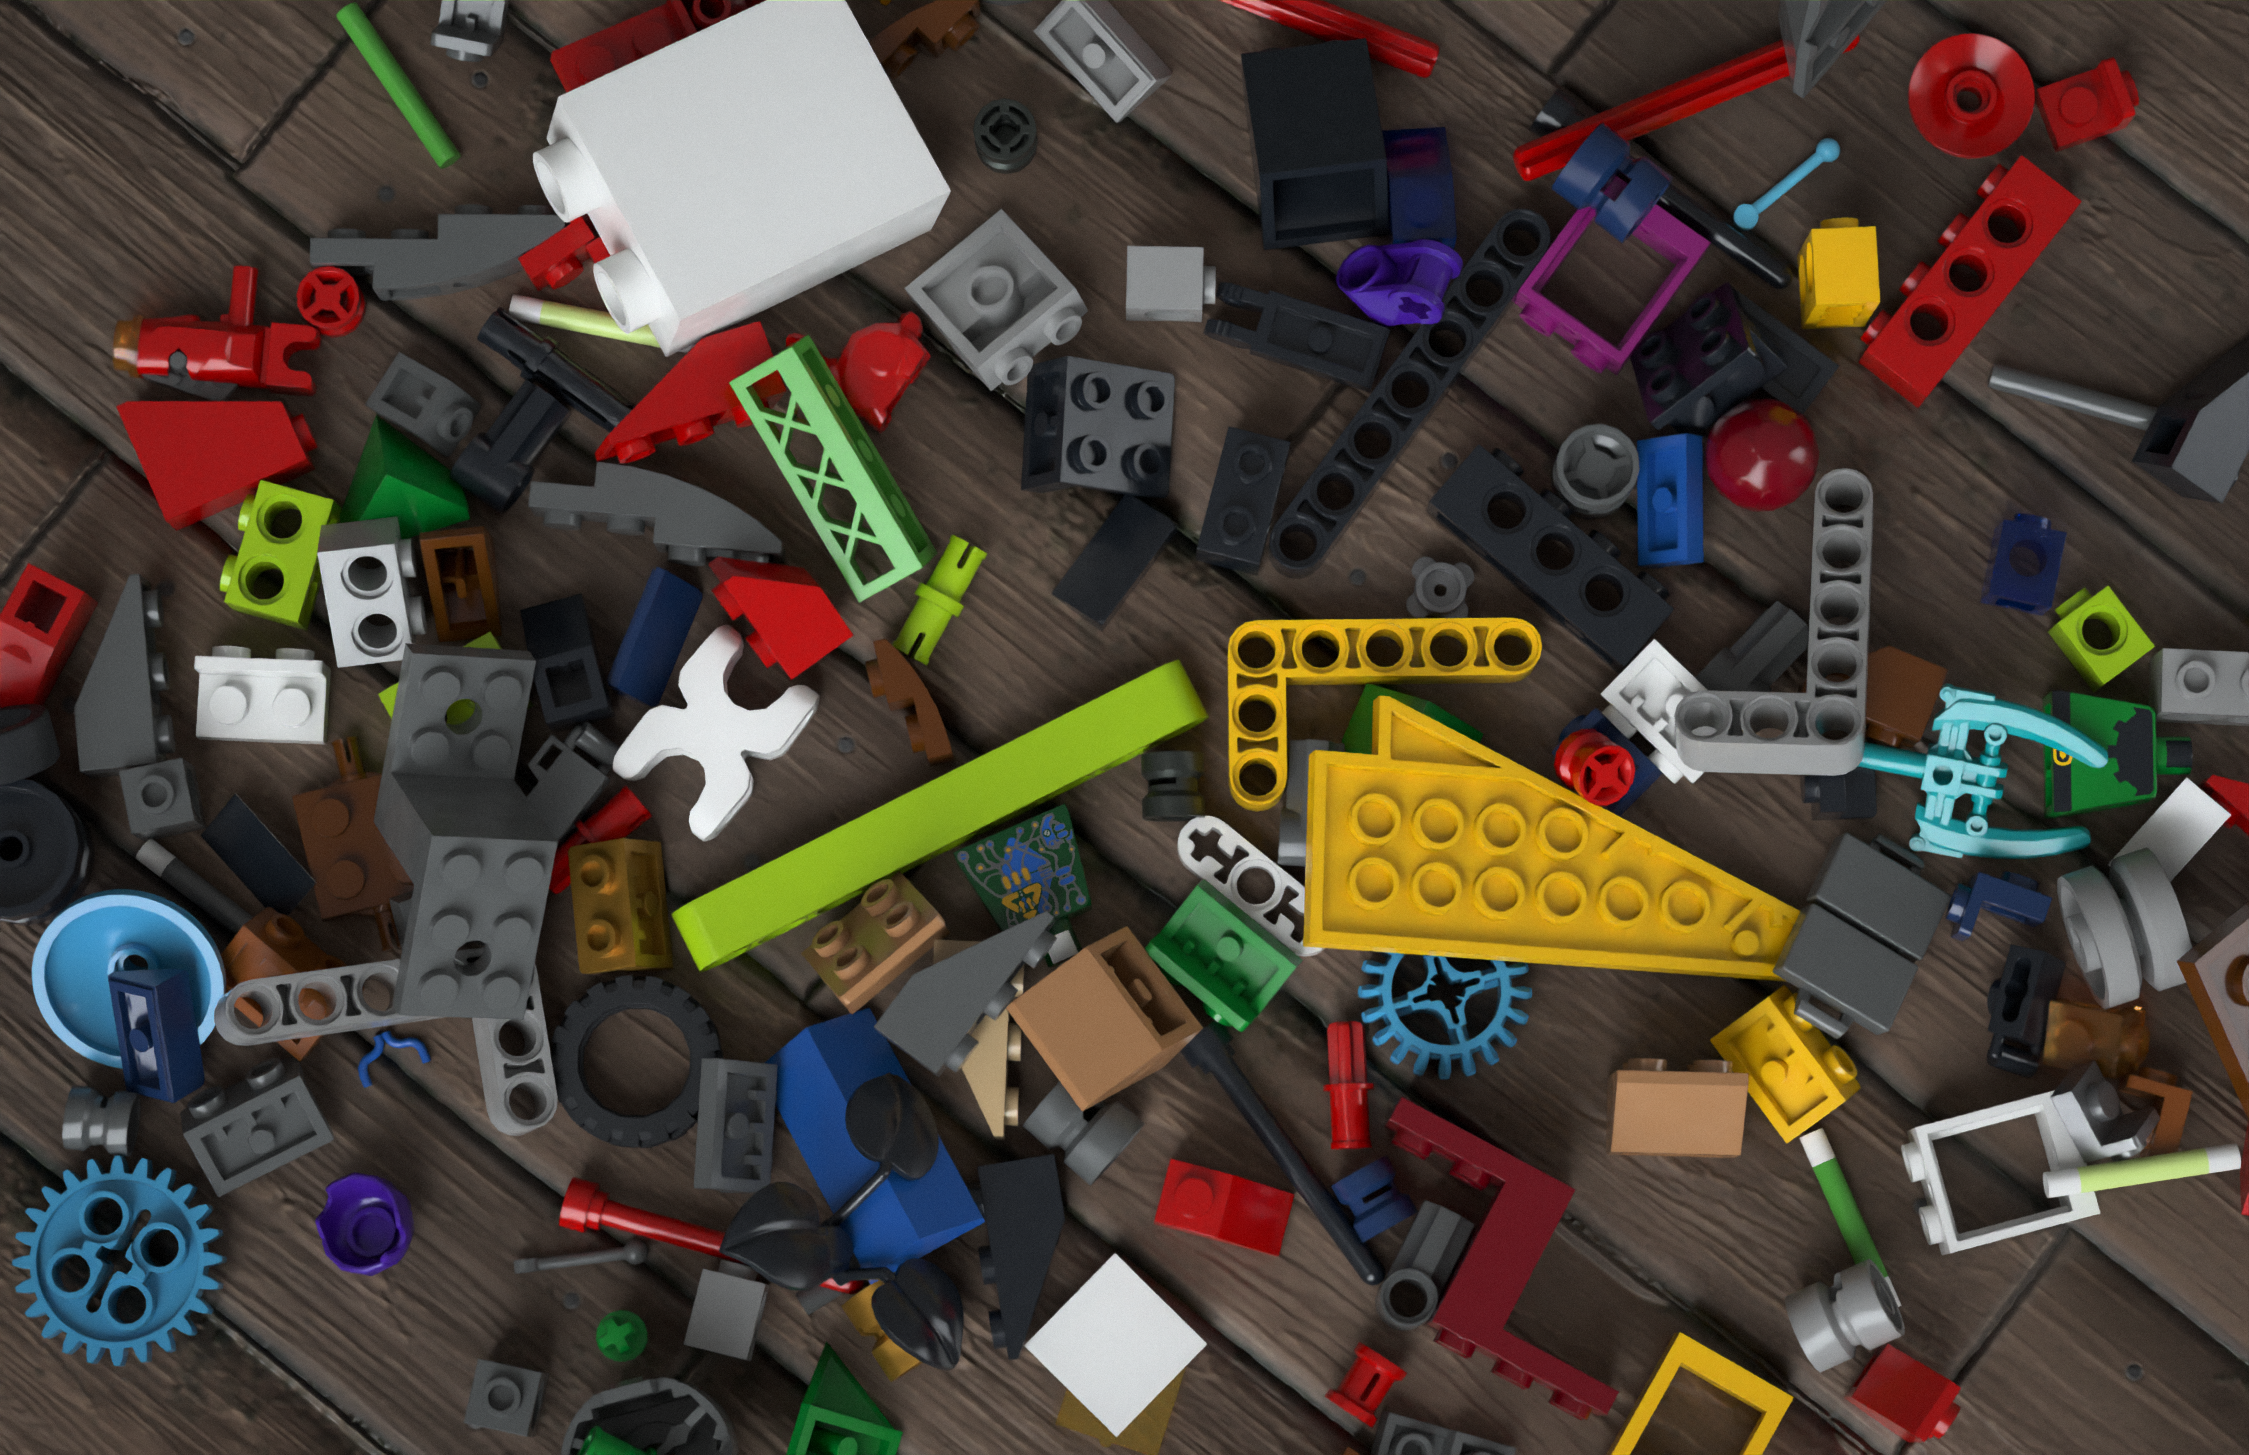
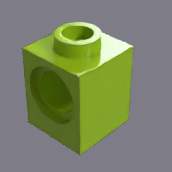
(2096, 665)

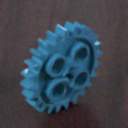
(70, 1231)

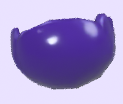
(365, 1224)

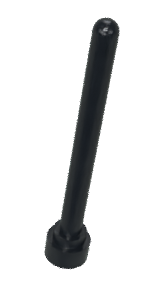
(1562, 112)
(1213, 1054)

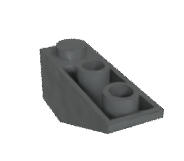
(120, 701)
(949, 999)

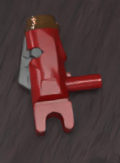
(220, 355)

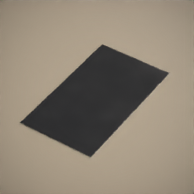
(257, 857)

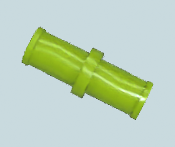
(939, 599)

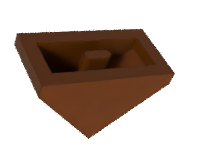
(462, 582)

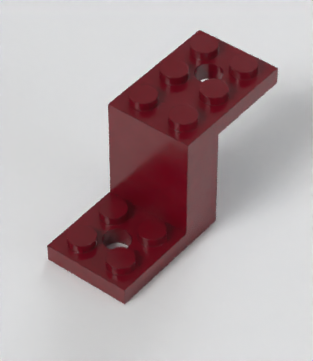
(1498, 1259)

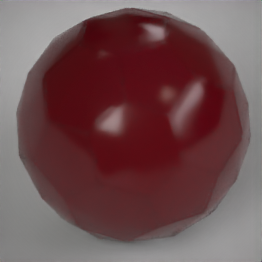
(1762, 455)

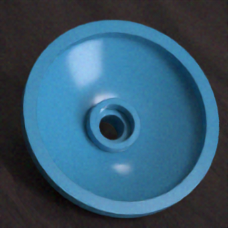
(96, 939)

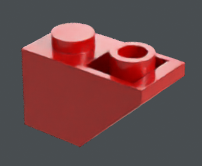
(785, 608)
(1905, 1395)

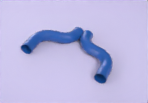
(378, 1049)

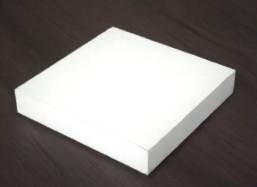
(1115, 1345)

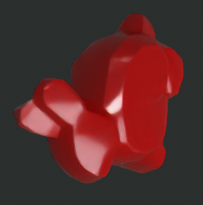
(878, 366)

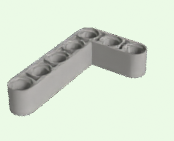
(1830, 650)
(350, 1012)

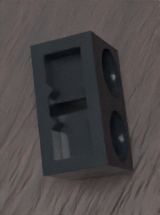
(1243, 501)

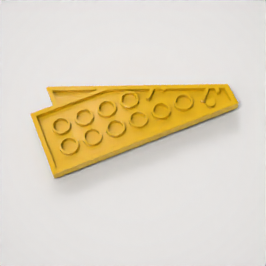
(1485, 860)

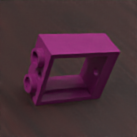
(1659, 232)

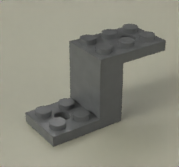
(464, 832)

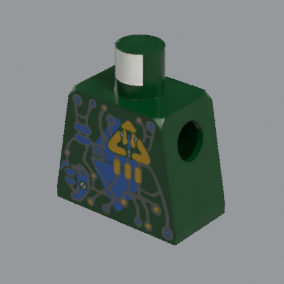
(1031, 872)

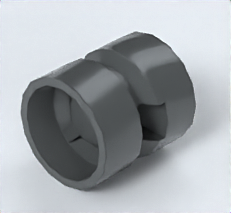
(1595, 471)
(1088, 1137)

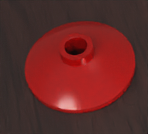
(1976, 66)

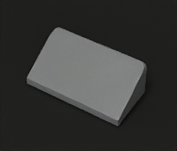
(1103, 54)

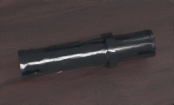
(553, 369)

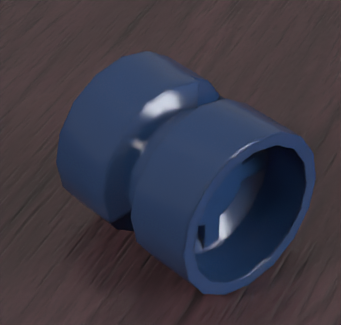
(1594, 169)

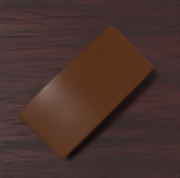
(933, 25)
(903, 688)

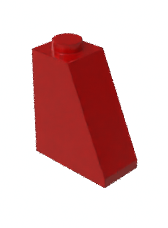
(215, 452)

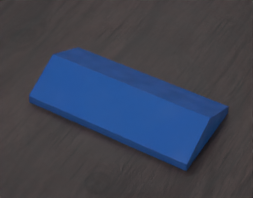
(813, 1088)

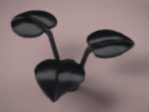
(783, 1241)

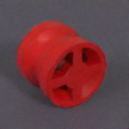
(323, 291)
(1610, 766)

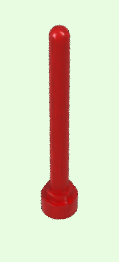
(591, 1208)

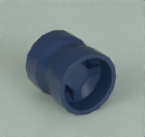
(1383, 1210)

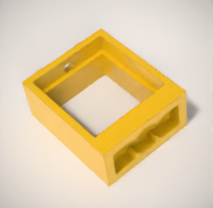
(1717, 1371)

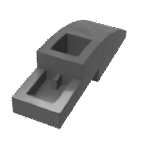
(468, 252)
(684, 517)

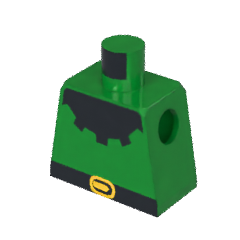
(2133, 756)

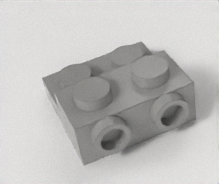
(998, 301)

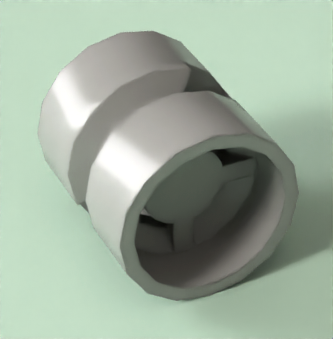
(1840, 1317)

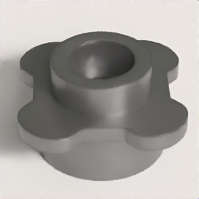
(1429, 575)

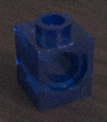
(2011, 590)

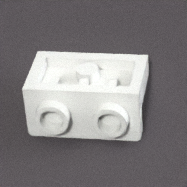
(262, 696)
(1645, 701)

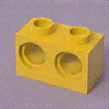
(1838, 275)

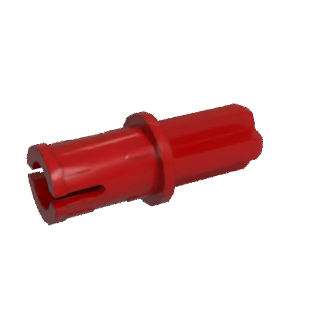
(613, 821)
(1348, 1085)

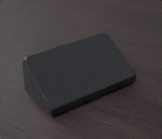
(1115, 561)

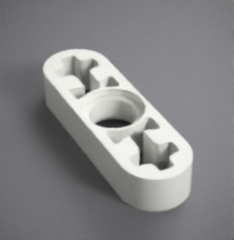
(1209, 867)

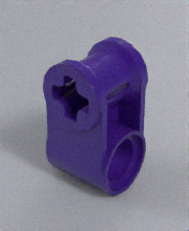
(1400, 281)

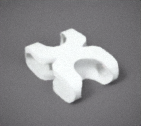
(716, 732)

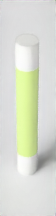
(578, 320)
(2141, 1170)

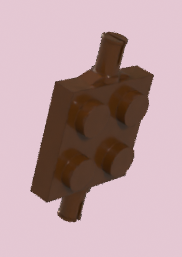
(346, 850)

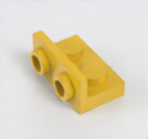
(1788, 1064)

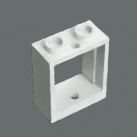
(1937, 1216)

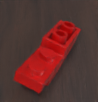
(638, 37)

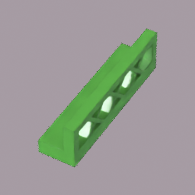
(853, 456)

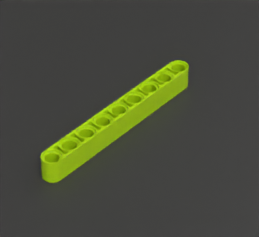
(939, 815)

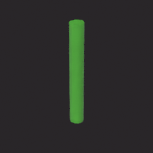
(398, 85)

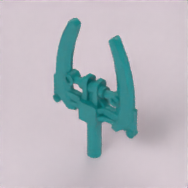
(1952, 771)

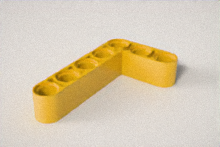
(1351, 668)

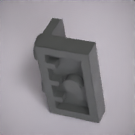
(254, 1124)
(735, 1125)

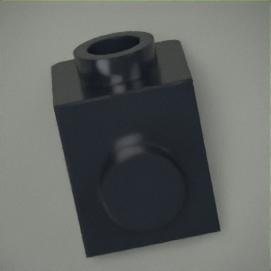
(1840, 796)

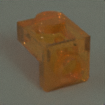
(2089, 1033)

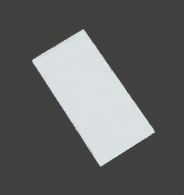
(2179, 827)

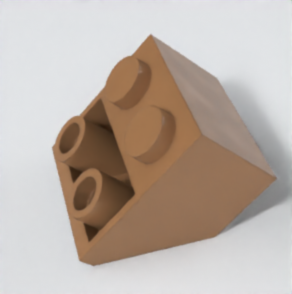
(1105, 1018)
(1676, 1110)

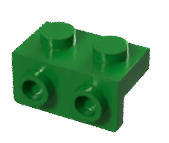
(1222, 957)

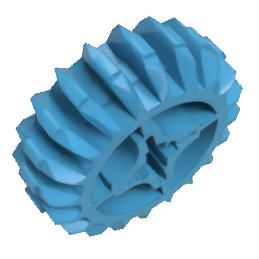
(1461, 1046)

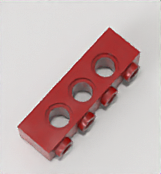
(2037, 209)

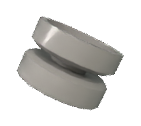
(2124, 927)

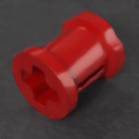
(1365, 1384)

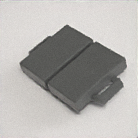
(1861, 935)

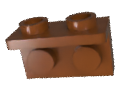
(272, 947)

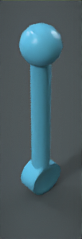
(1747, 215)

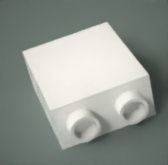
(739, 168)

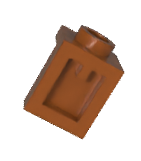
(2170, 1103)

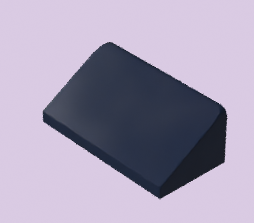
(654, 638)
(157, 1032)

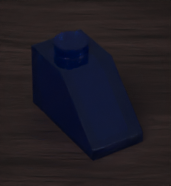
(1420, 186)

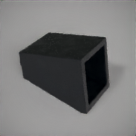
(1315, 143)

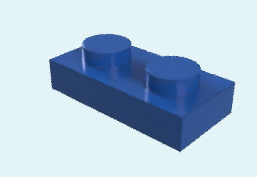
(1670, 501)

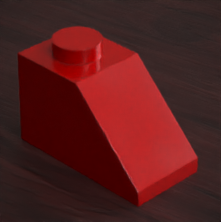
(1223, 1207)

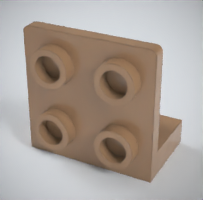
(875, 941)

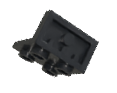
(1097, 428)

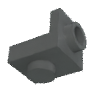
(470, 28)

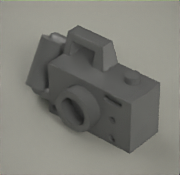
(571, 783)

